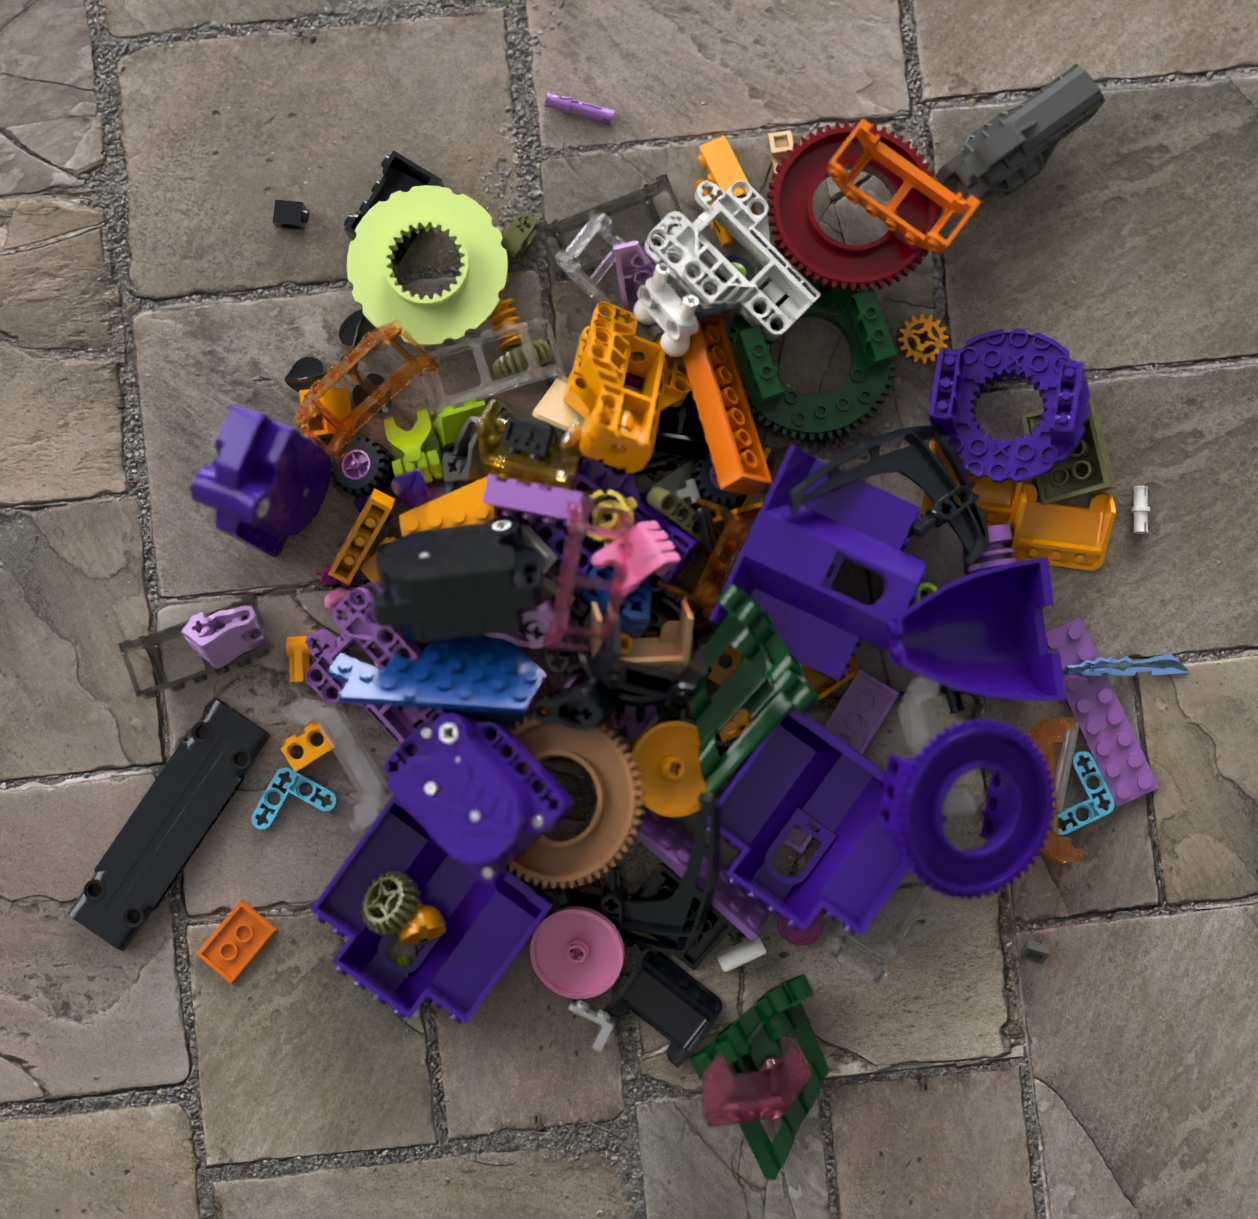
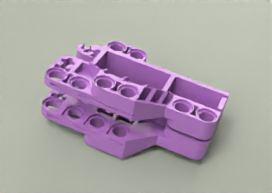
(362, 628)

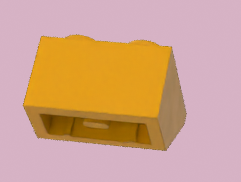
(338, 402)

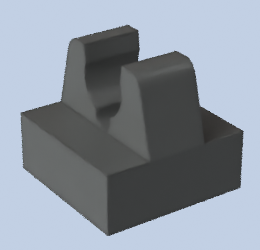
(1035, 951)

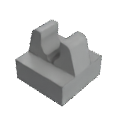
(688, 492)

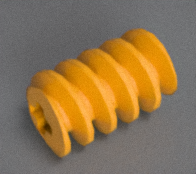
(503, 315)

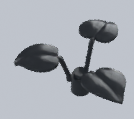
(309, 369)

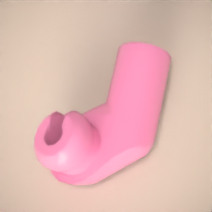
(335, 596)

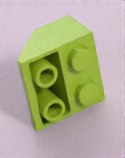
(451, 421)

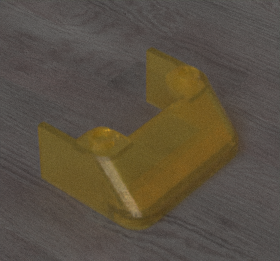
(552, 472)

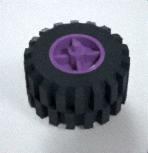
(363, 467)
(710, 490)

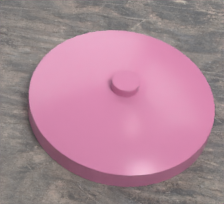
(577, 952)

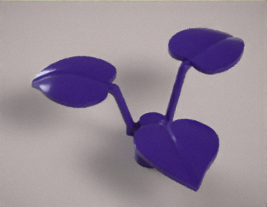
(407, 487)

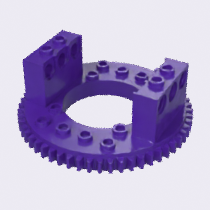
(1013, 818)

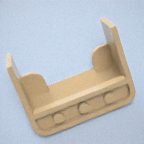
(665, 652)

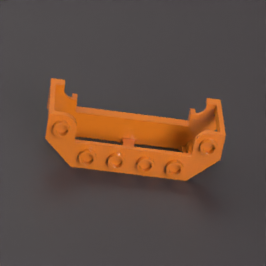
(912, 179)

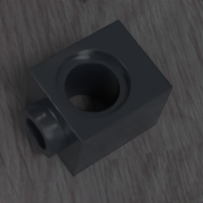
(290, 214)

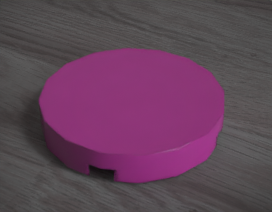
(801, 937)

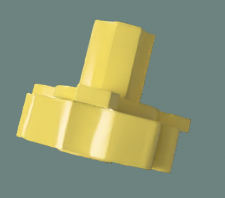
(602, 518)

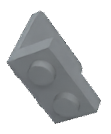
(601, 1017)

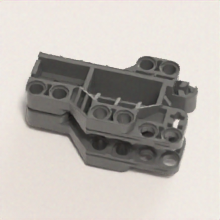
(1022, 138)

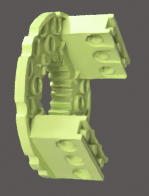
(481, 254)

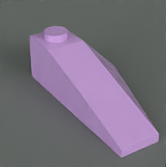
(632, 271)

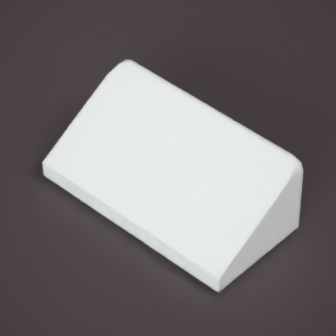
(533, 541)
(740, 954)

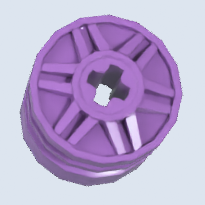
(994, 552)

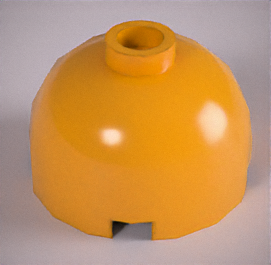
(426, 924)

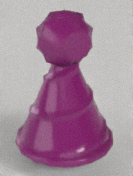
(327, 579)

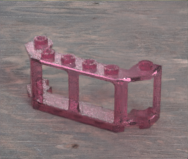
(570, 578)

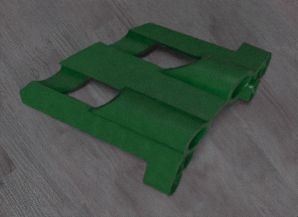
(751, 1042)

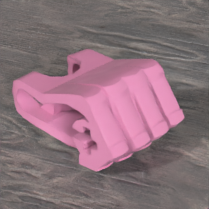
(648, 554)

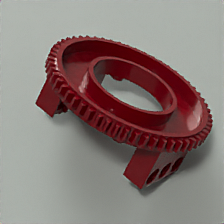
(817, 252)

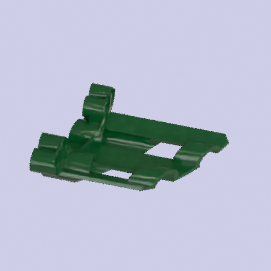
(764, 683)

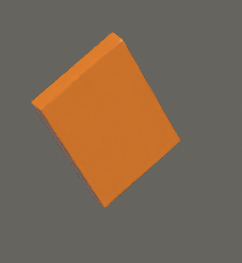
(236, 941)

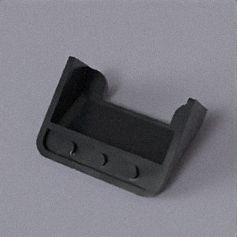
(669, 1003)

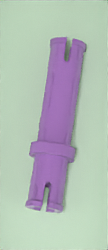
(576, 107)

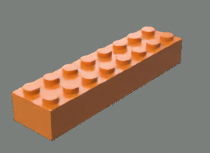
(725, 410)

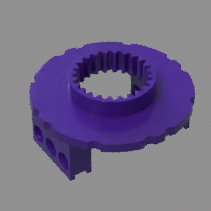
(1011, 354)

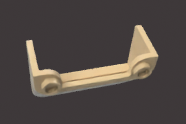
(555, 410)

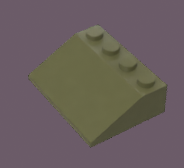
(1084, 471)

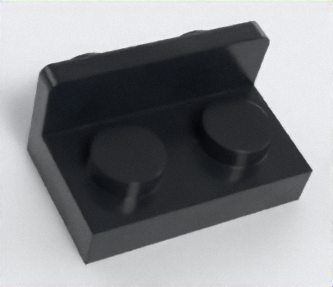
(527, 437)

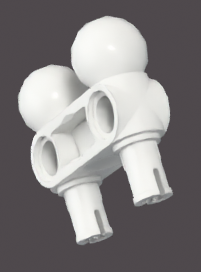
(663, 306)

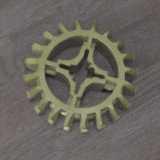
(516, 361)
(385, 901)

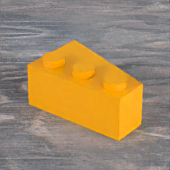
(722, 166)

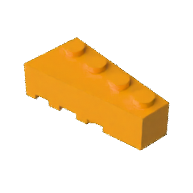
(451, 510)

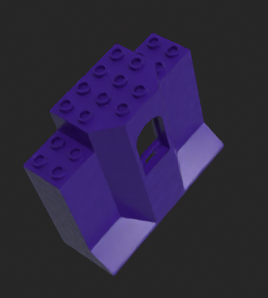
(790, 555)
(816, 778)
(482, 920)

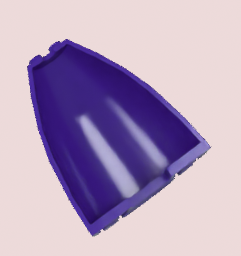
(984, 635)

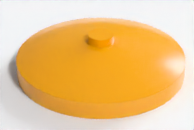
(670, 768)

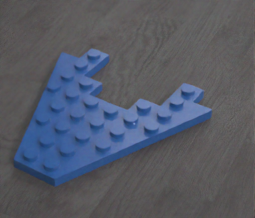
(450, 674)

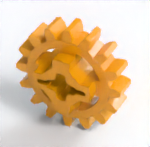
(914, 337)

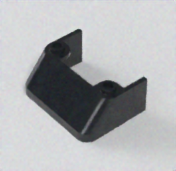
(646, 679)

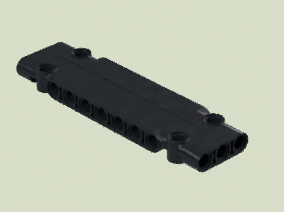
(169, 824)

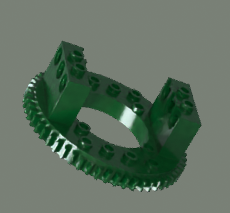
(872, 353)

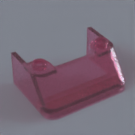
(753, 1095)

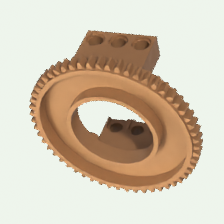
(616, 811)

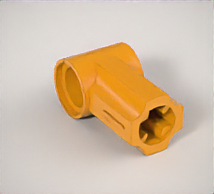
(298, 657)

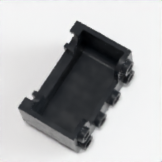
(399, 175)

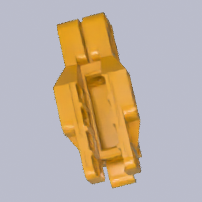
(598, 391)

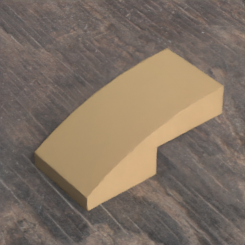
(779, 144)

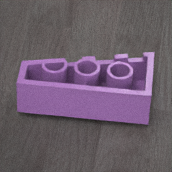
(532, 502)

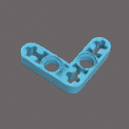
(294, 788)
(1090, 803)

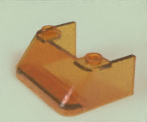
(720, 562)

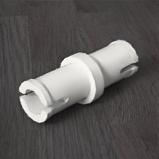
(1140, 509)

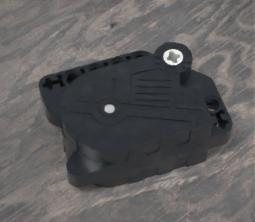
(458, 581)

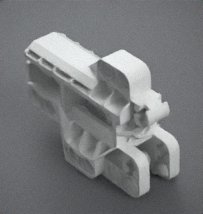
(752, 232)

